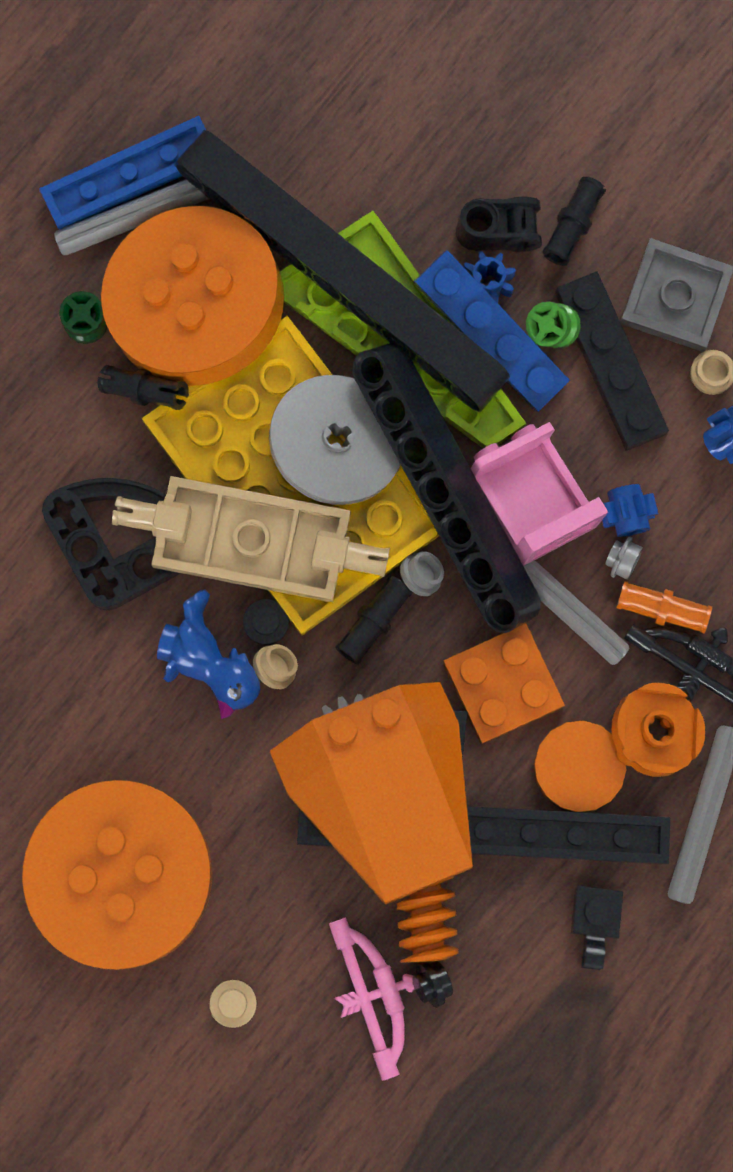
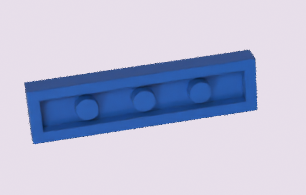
(120, 176)
(492, 329)

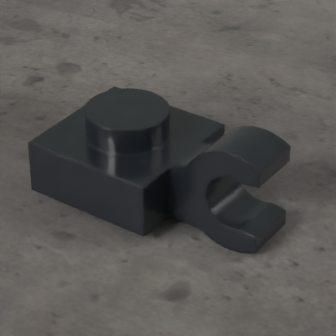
(596, 917)

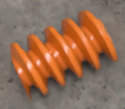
(427, 924)

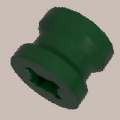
(78, 309)

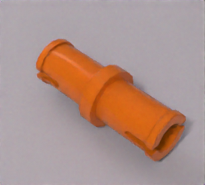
(664, 607)

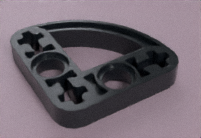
(122, 567)

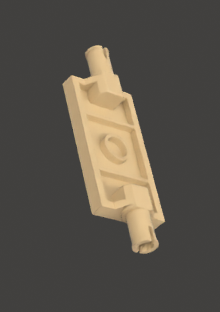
(250, 538)

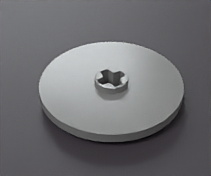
(313, 465)

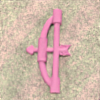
(352, 1002)

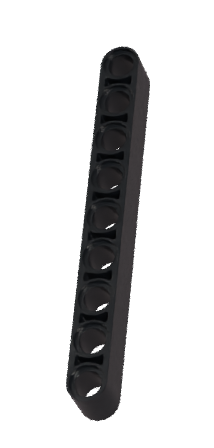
(343, 271)

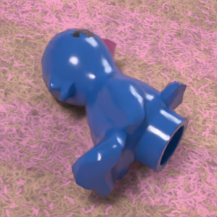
(196, 655)

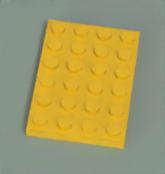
(225, 442)

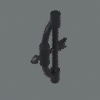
(708, 652)

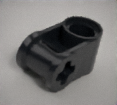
(503, 224)

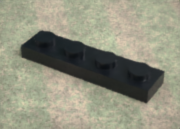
(613, 362)

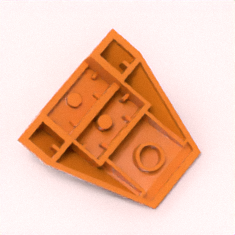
(385, 787)

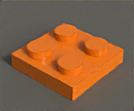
(503, 683)

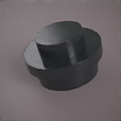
(265, 622)
(432, 983)

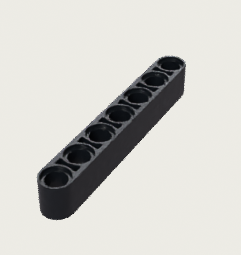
(464, 501)

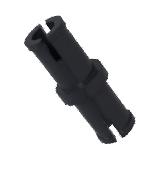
(574, 221)
(143, 387)
(374, 620)

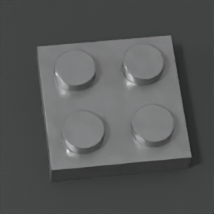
(677, 295)

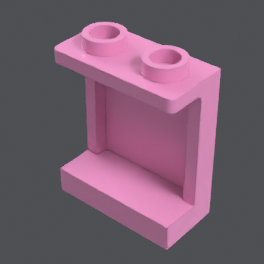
(534, 493)

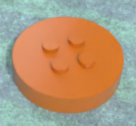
(193, 295)
(117, 875)

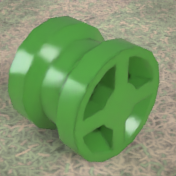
(542, 324)

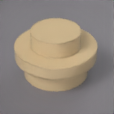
(712, 372)
(275, 666)
(233, 1003)

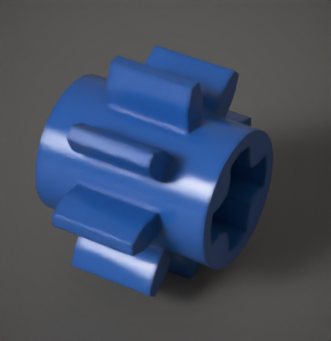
(494, 267)
(720, 435)
(629, 510)

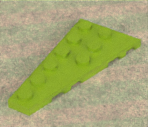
(369, 235)

